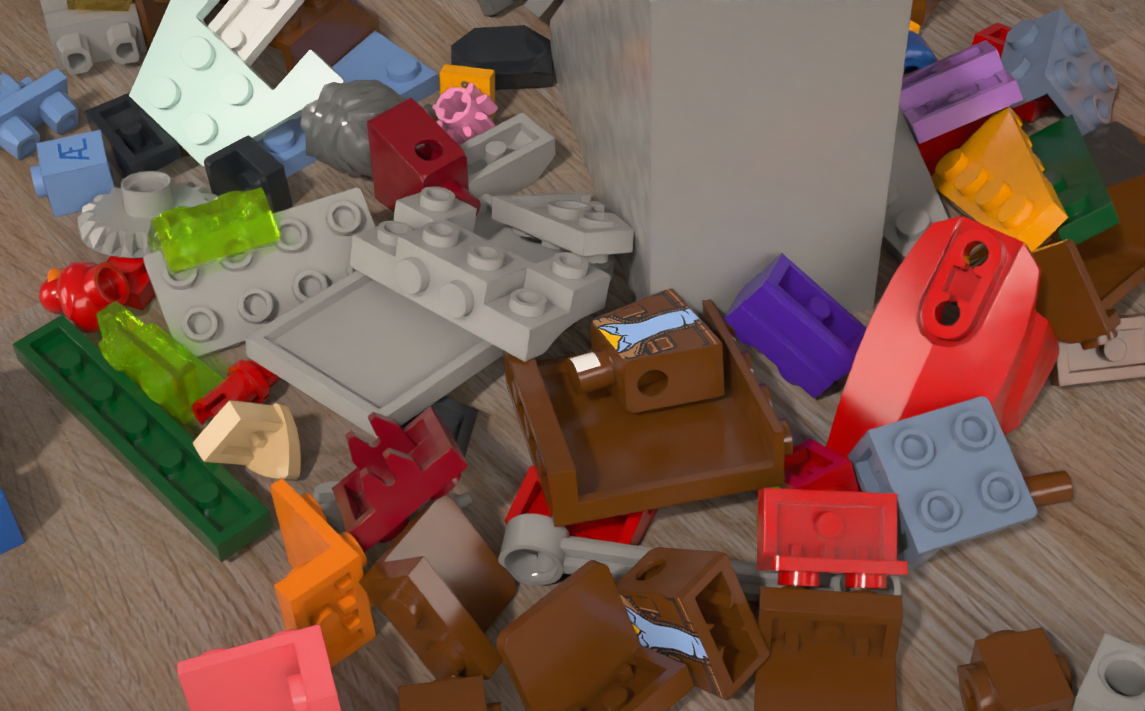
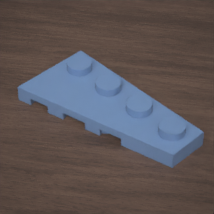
(370, 60)

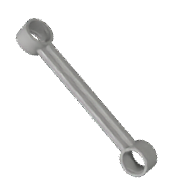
(540, 554)

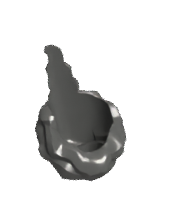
(338, 123)

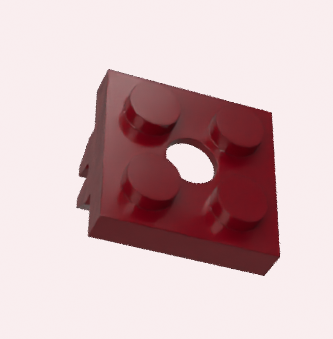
(396, 475)

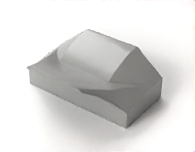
(508, 157)

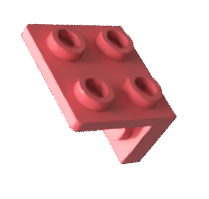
(264, 675)

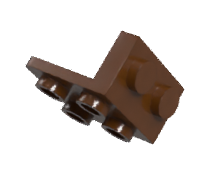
(443, 591)
(827, 650)
(584, 653)

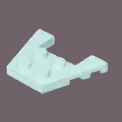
(209, 93)

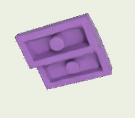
(956, 91)

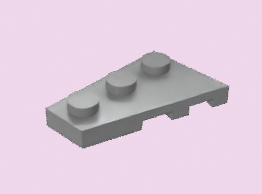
(911, 198)

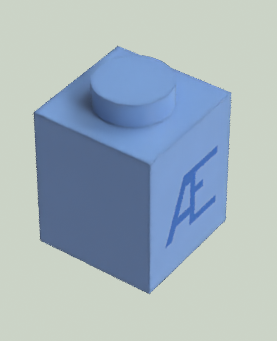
(72, 171)

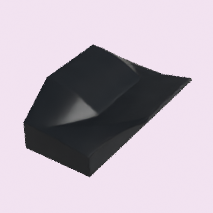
(514, 52)
(133, 137)

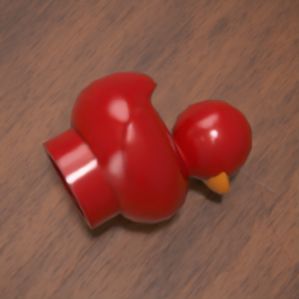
(83, 292)

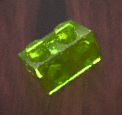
(213, 231)
(154, 361)

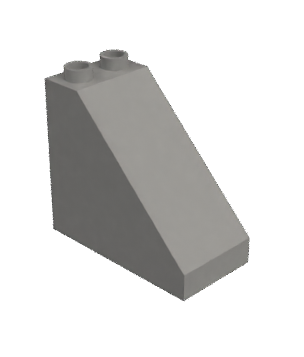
(737, 135)

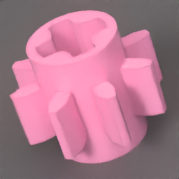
(464, 112)

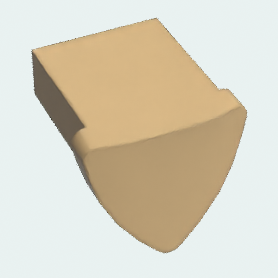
(253, 436)

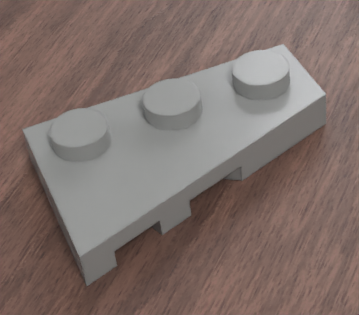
(566, 223)

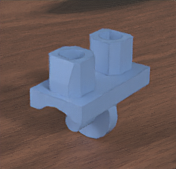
(29, 105)

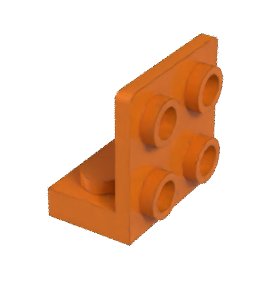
(324, 576)

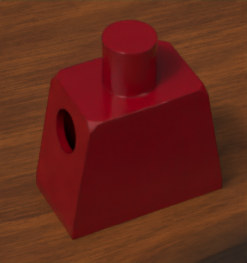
(413, 154)

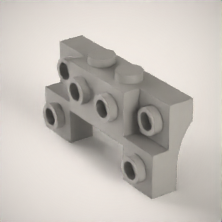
(473, 282)

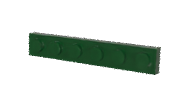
(144, 438)

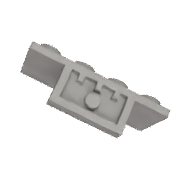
(232, 298)

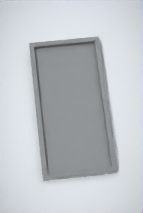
(377, 350)

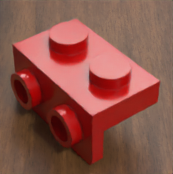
(828, 534)

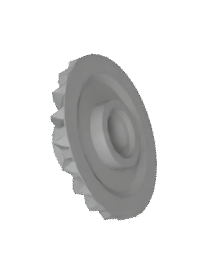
(121, 220)

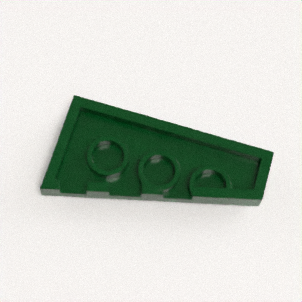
(1075, 181)

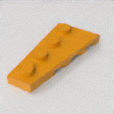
(1001, 181)

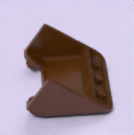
(1091, 277)

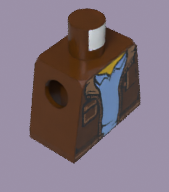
(651, 355)
(696, 614)

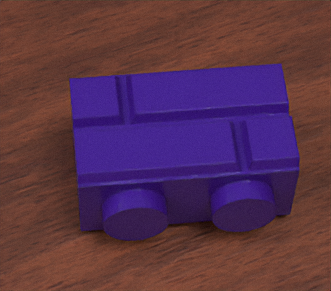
(796, 326)

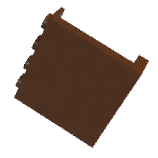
(616, 462)

